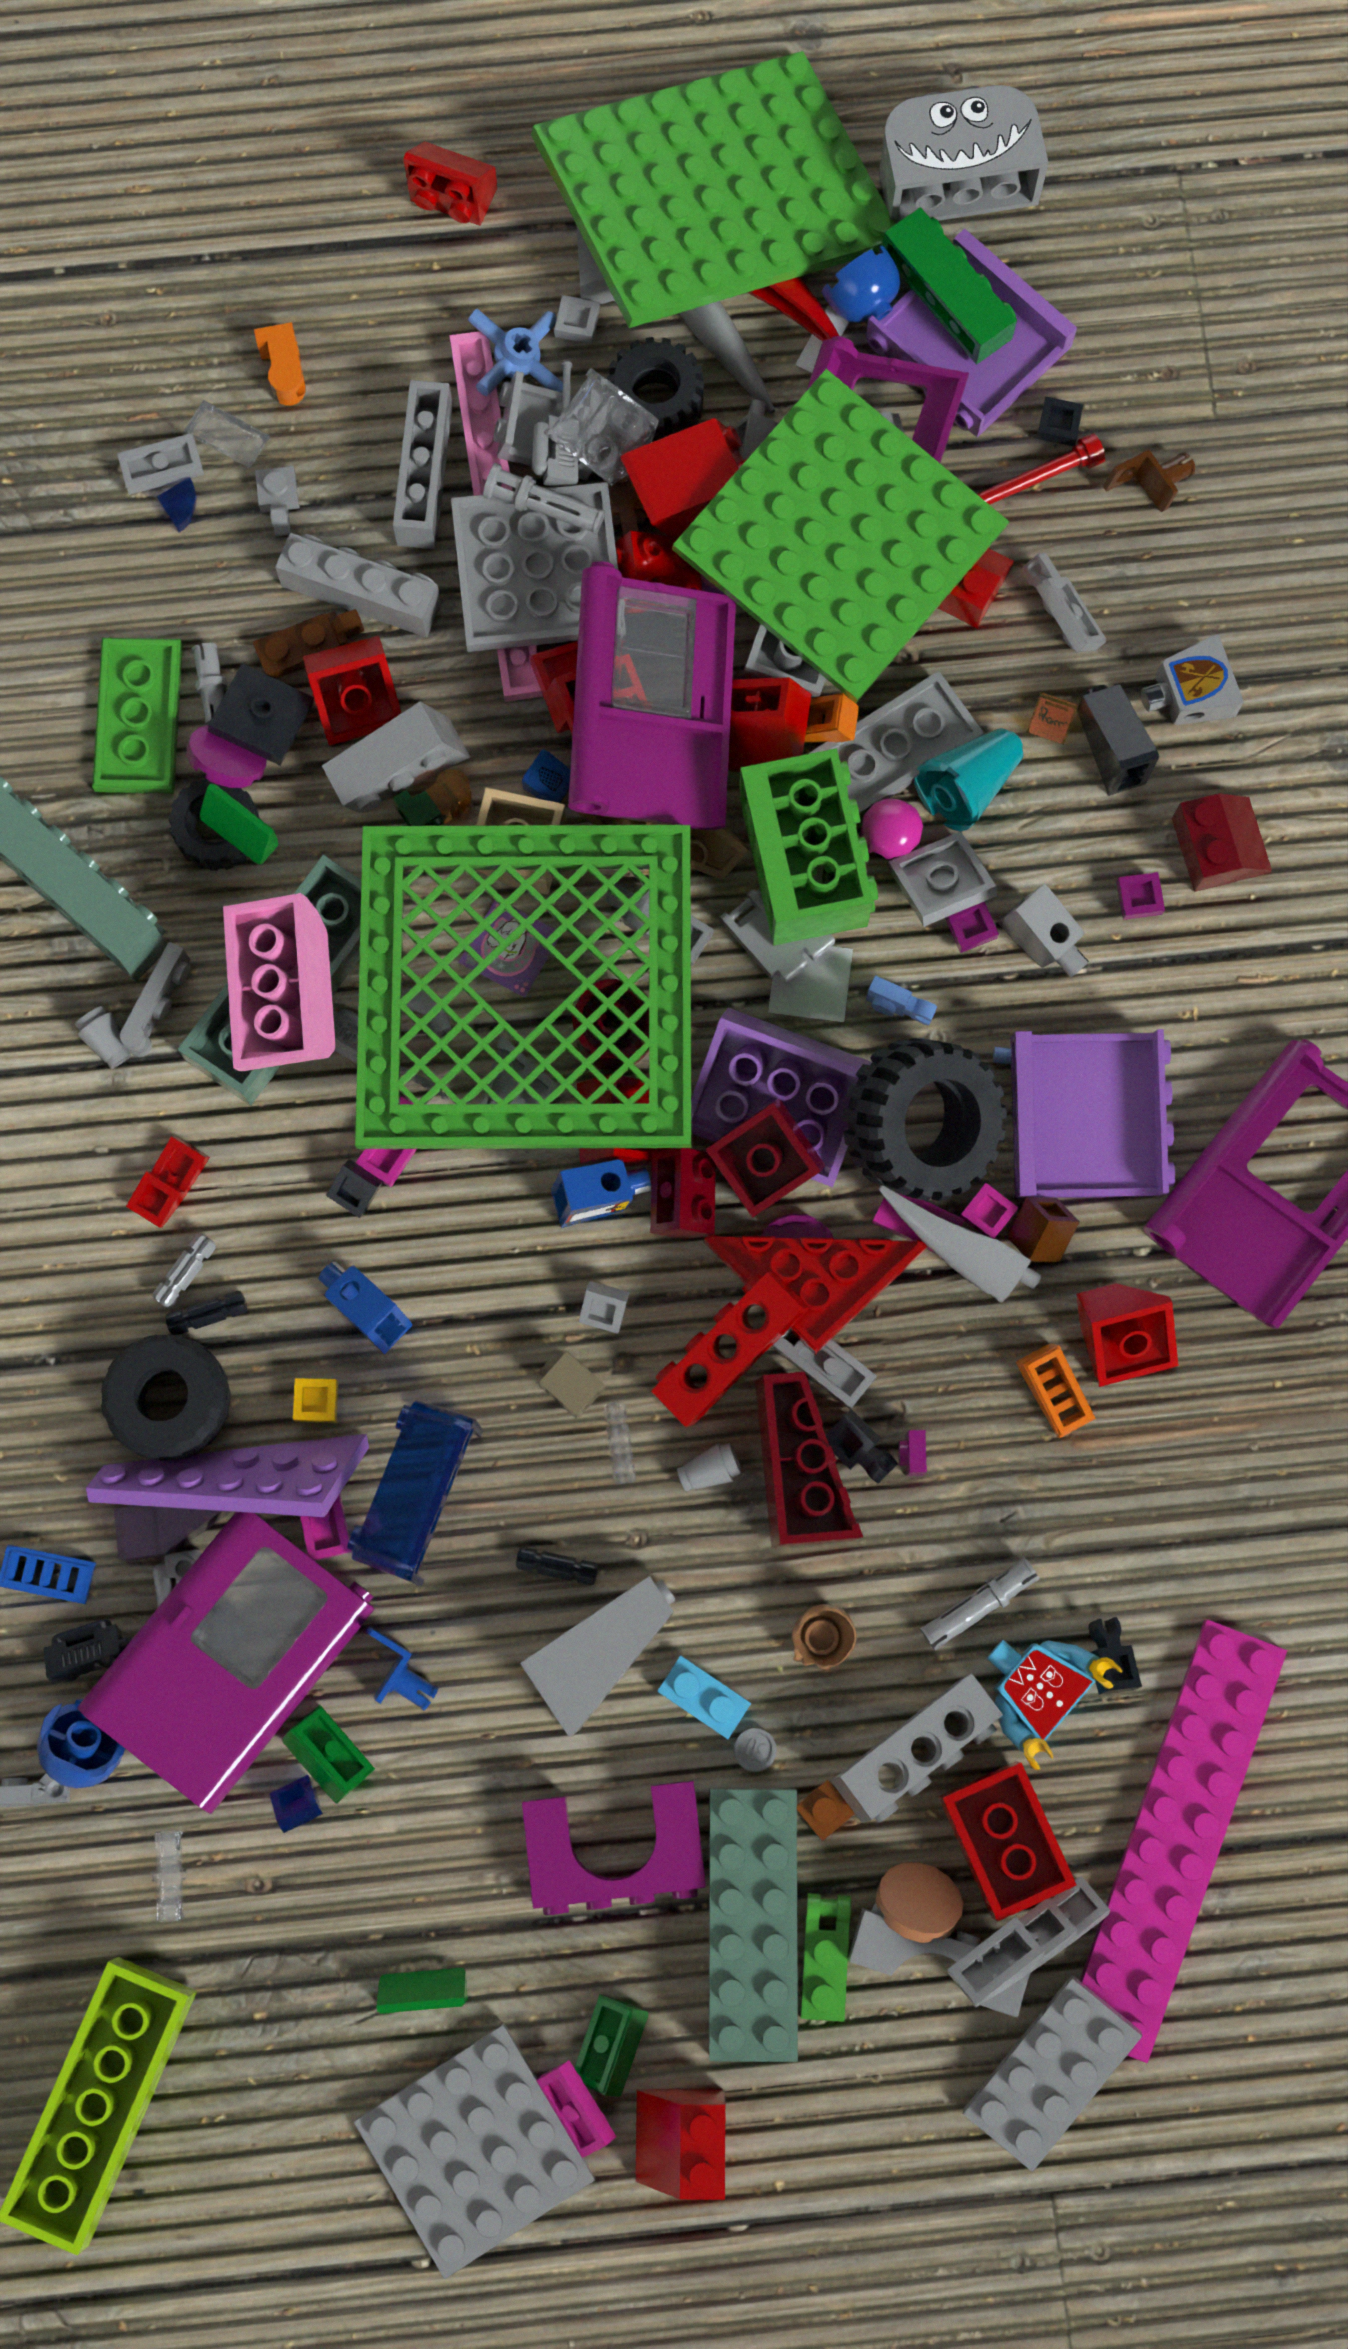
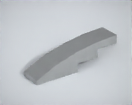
(1028, 1942)

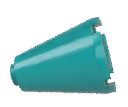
(968, 777)

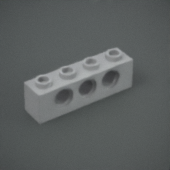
(423, 464)
(860, 1781)

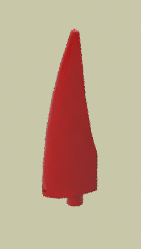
(800, 305)

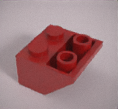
(449, 182)
(766, 721)

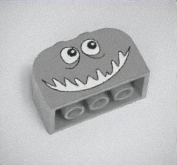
(963, 153)

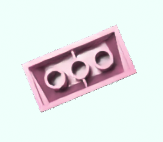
(278, 982)

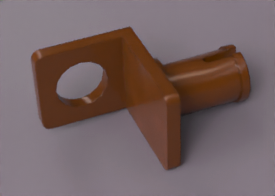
(1155, 478)

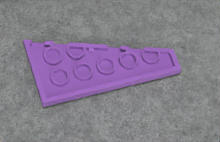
(263, 1479)

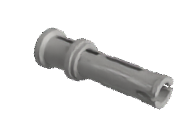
(589, 518)

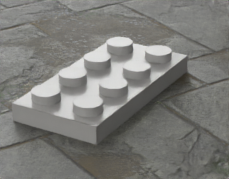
(901, 738)
(1052, 2073)

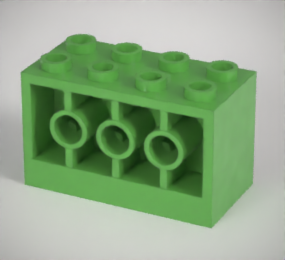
(807, 846)

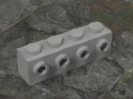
(358, 583)

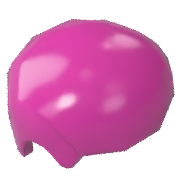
(891, 828)

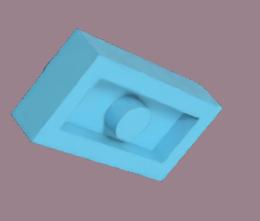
(704, 1697)

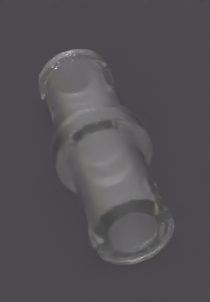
(169, 1875)

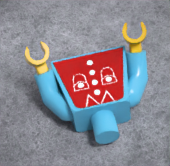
(1042, 1689)

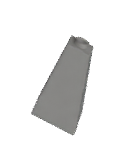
(595, 1654)

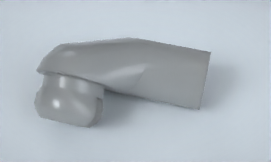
(423, 1004)

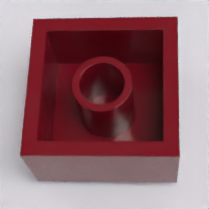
(765, 1157)

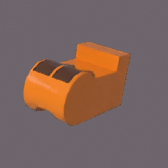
(286, 372)

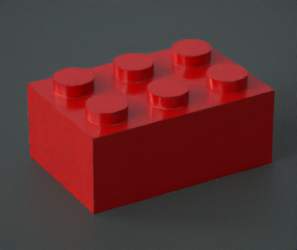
(1007, 1841)

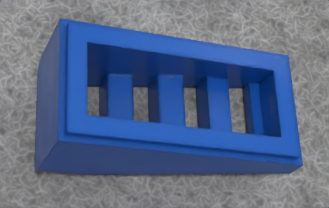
(11, 1564)

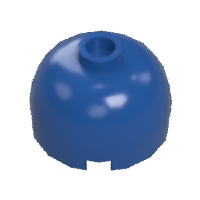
(865, 287)
(76, 1749)

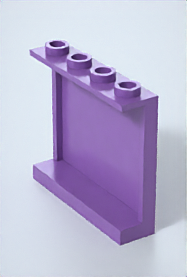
(1000, 379)
(1091, 1115)

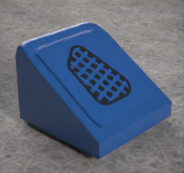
(547, 778)

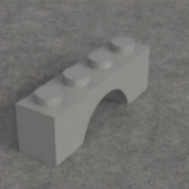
(885, 1950)

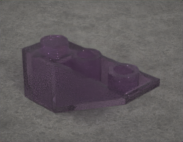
(159, 1531)

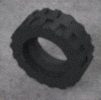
(183, 828)

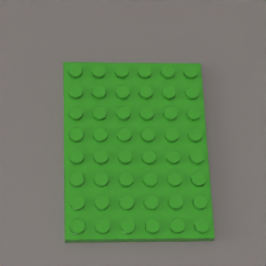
(714, 187)

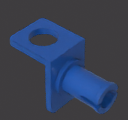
(400, 1678)

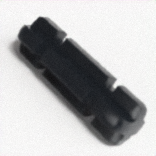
(206, 1313)
(556, 1565)

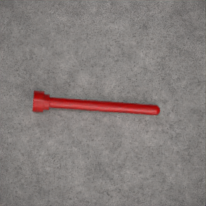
(1086, 453)

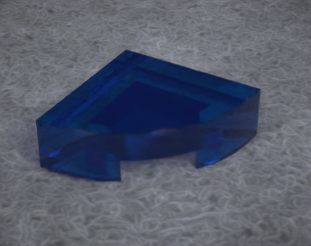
(179, 503)

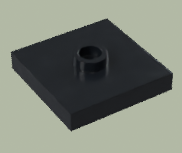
(260, 714)

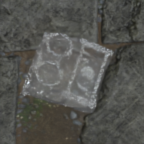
(602, 426)

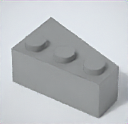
(395, 758)

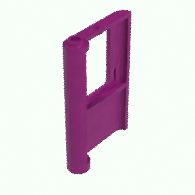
(1238, 1227)

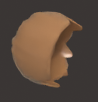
(823, 1636)

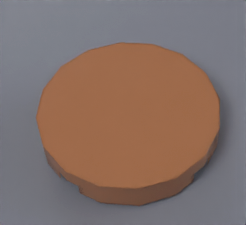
(919, 1902)

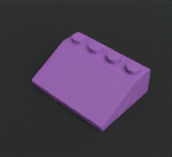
(760, 1062)

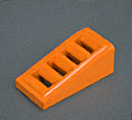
(839, 721)
(1035, 1383)

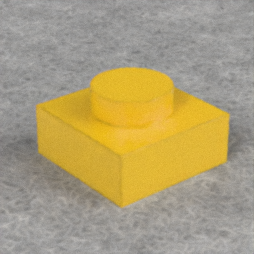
(315, 1400)

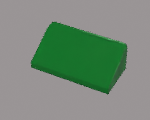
(237, 825)
(327, 1754)
(422, 1990)
(610, 2045)

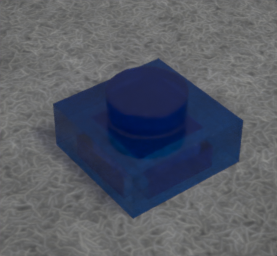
(295, 1803)

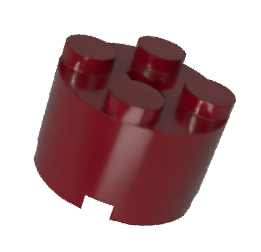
(628, 1042)

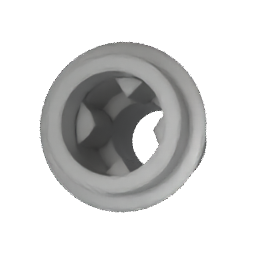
(103, 1036)
(711, 1468)

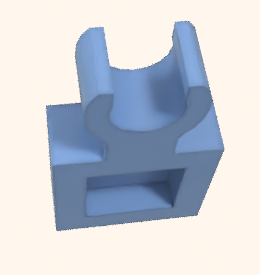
(891, 999)

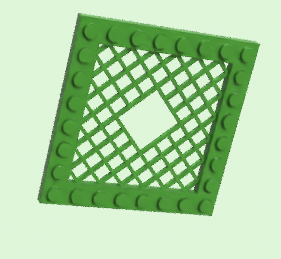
(508, 848)

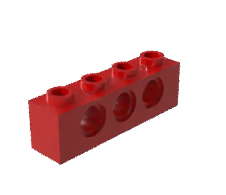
(782, 1310)

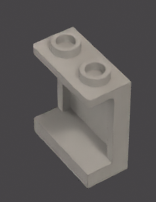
(523, 408)

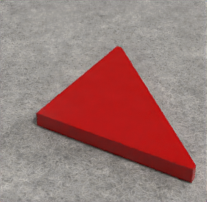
(827, 1273)

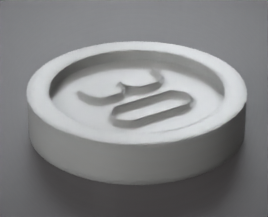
(755, 1749)

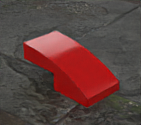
(168, 1182)

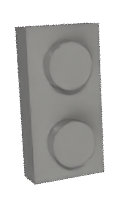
(160, 463)

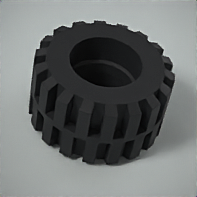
(665, 365)

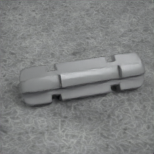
(184, 1270)

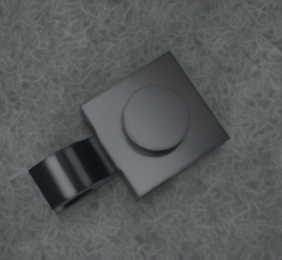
(855, 1442)

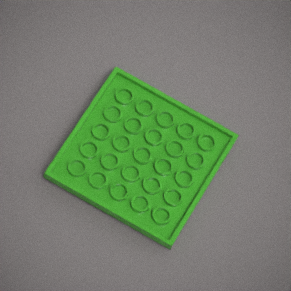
(840, 535)

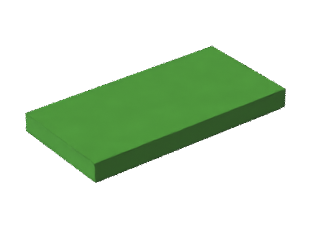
(137, 715)

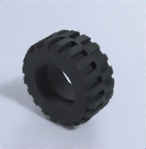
(969, 1126)

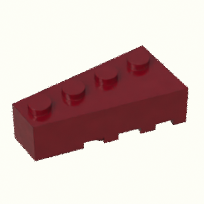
(799, 1467)

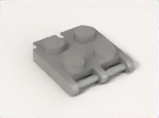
(754, 936)

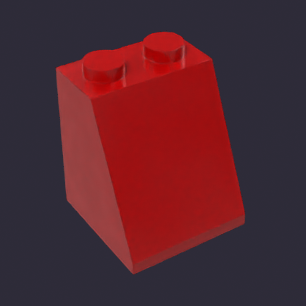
(683, 473)
(681, 2142)

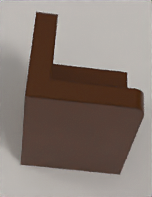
(1043, 1229)

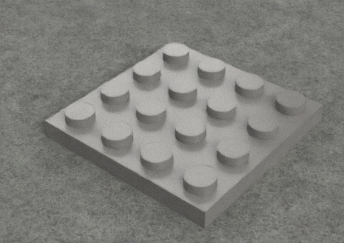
(525, 568)
(474, 2151)

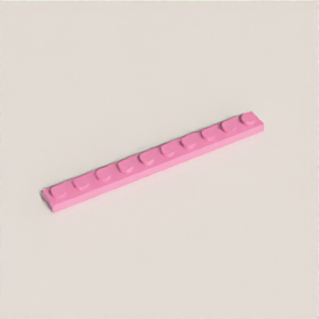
(479, 417)

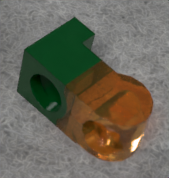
(438, 803)

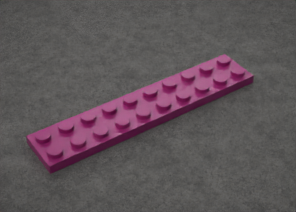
(1181, 1826)

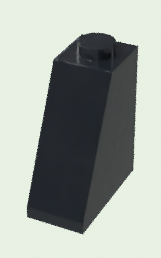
(1117, 738)

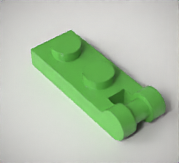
(825, 1959)

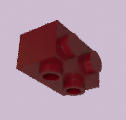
(682, 1193)

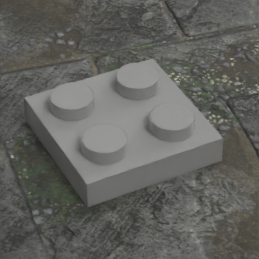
(942, 878)

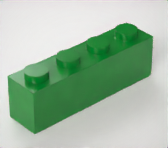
(950, 285)

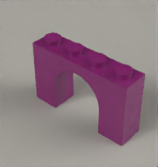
(562, 1880)

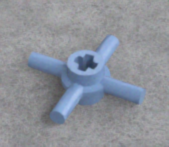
(516, 352)

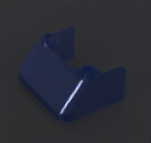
(413, 1490)

